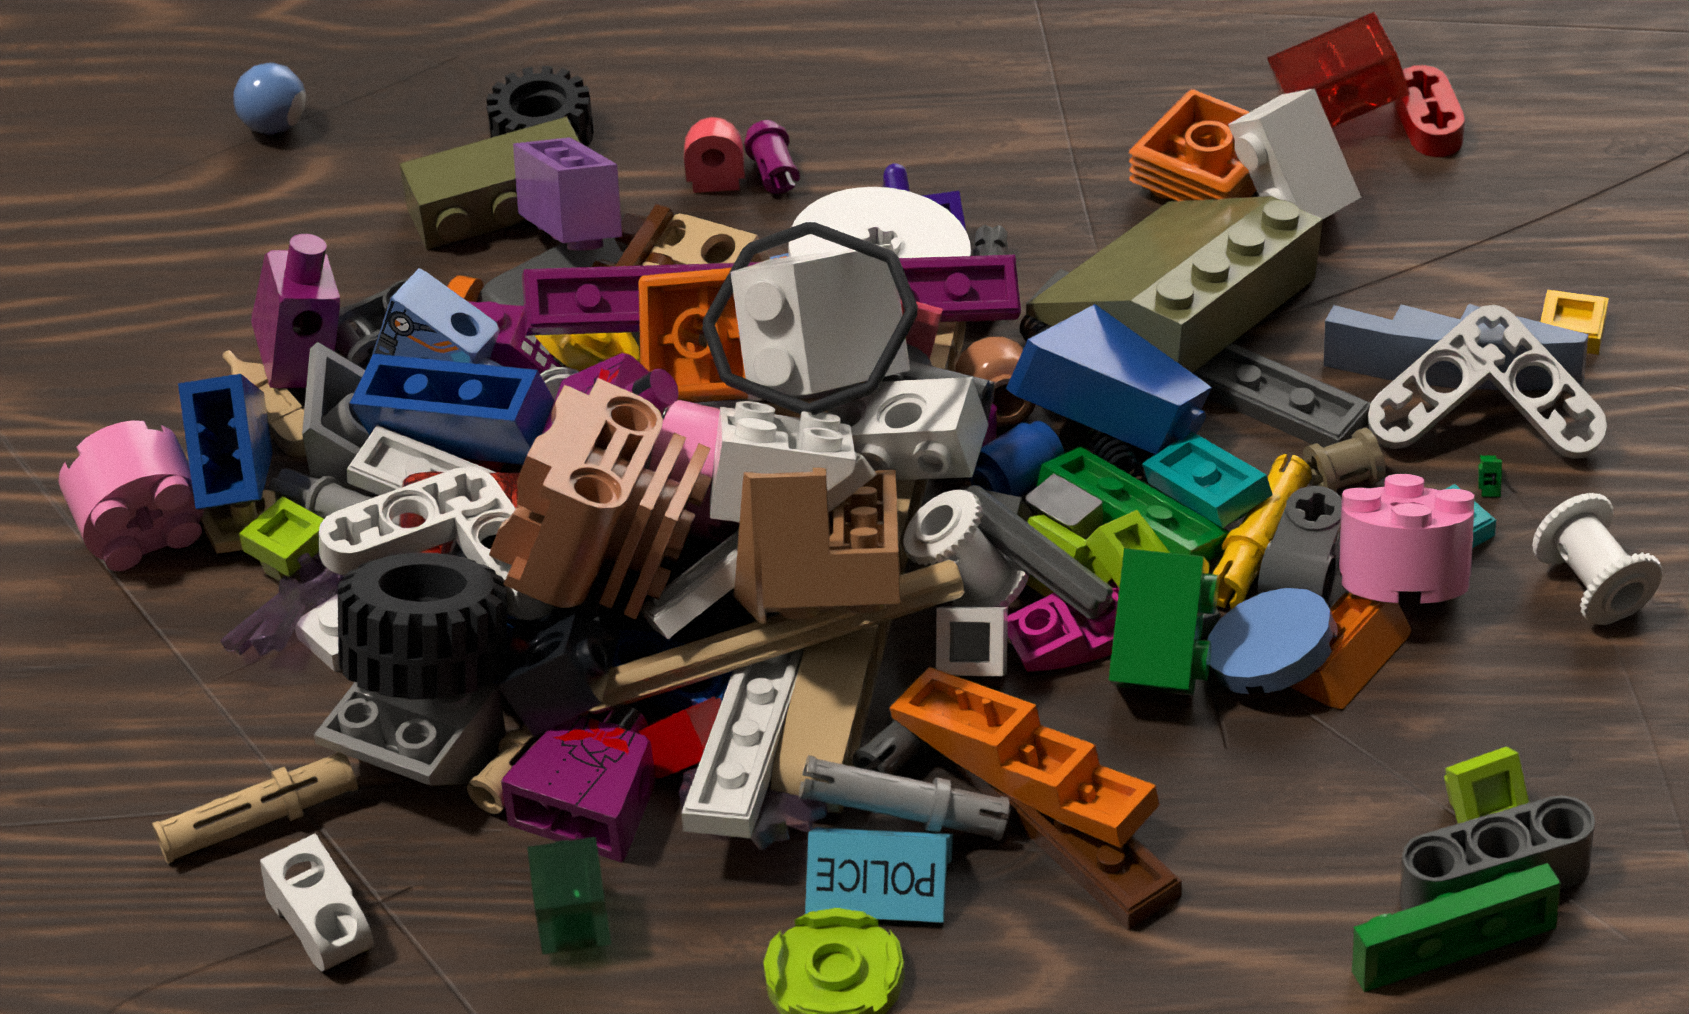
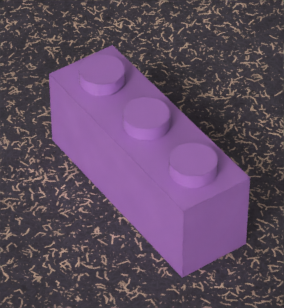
(568, 192)

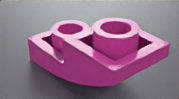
(1058, 635)

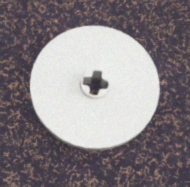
(884, 217)

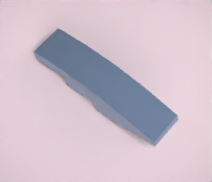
(1388, 347)

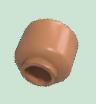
(995, 361)

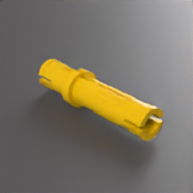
(1248, 542)

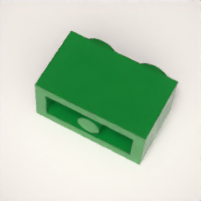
(1162, 622)

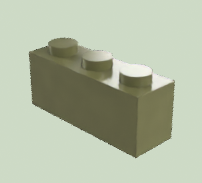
(470, 186)

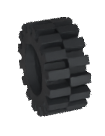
(540, 94)

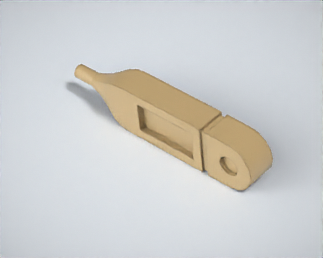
(283, 410)

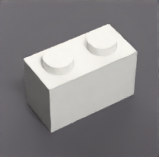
(1295, 154)

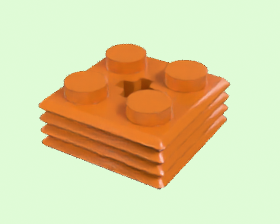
(1192, 153)
(670, 327)

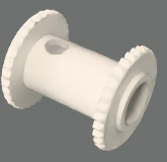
(949, 531)
(1614, 581)

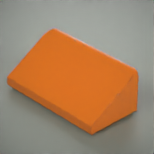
(1365, 640)

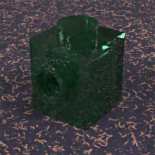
(566, 882)

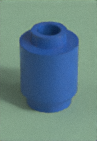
(1015, 459)

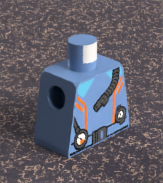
(435, 324)

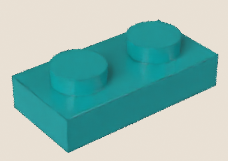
(1207, 479)

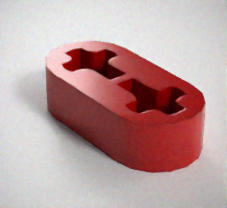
(1438, 107)

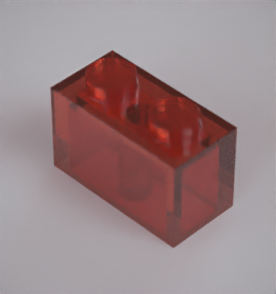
(1347, 67)

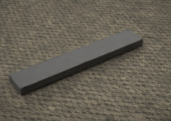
(1276, 393)

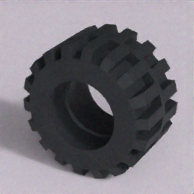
(422, 625)

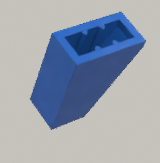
(1110, 381)
(226, 440)

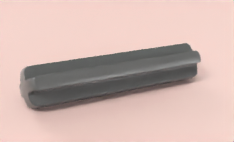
(1042, 557)

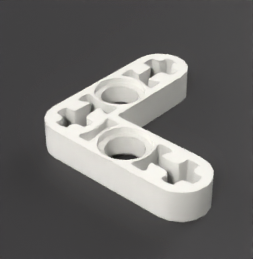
(1476, 367)
(429, 498)

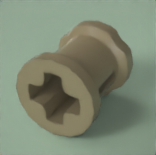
(1346, 461)

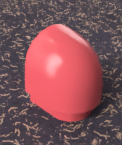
(713, 156)

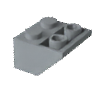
(421, 739)

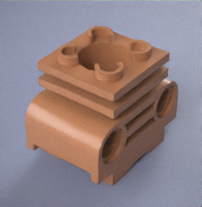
(595, 500)

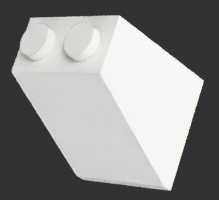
(816, 320)

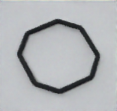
(844, 396)

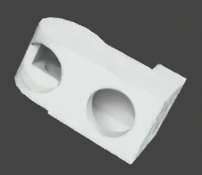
(316, 903)

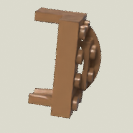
(808, 560)

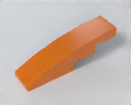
(1012, 751)

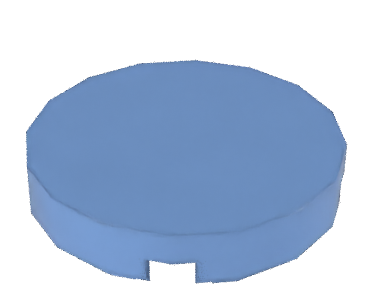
(1272, 640)

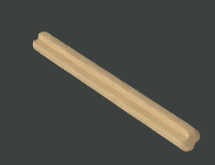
(768, 640)

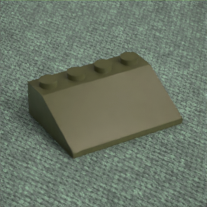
(1194, 274)

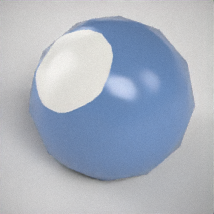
(269, 98)

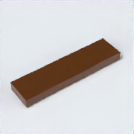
(1123, 880)

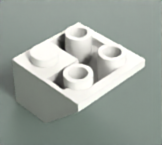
(762, 442)

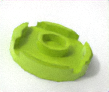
(834, 965)

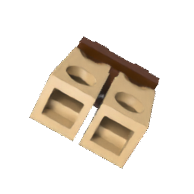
(677, 240)

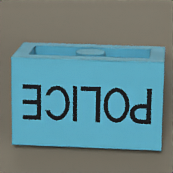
(878, 872)

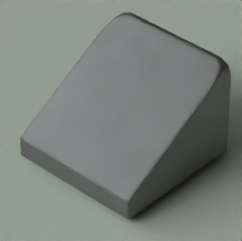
(1067, 505)

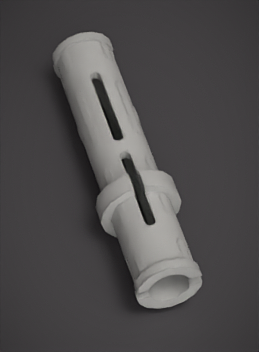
(904, 798)

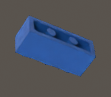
(455, 405)

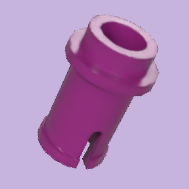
(768, 147)

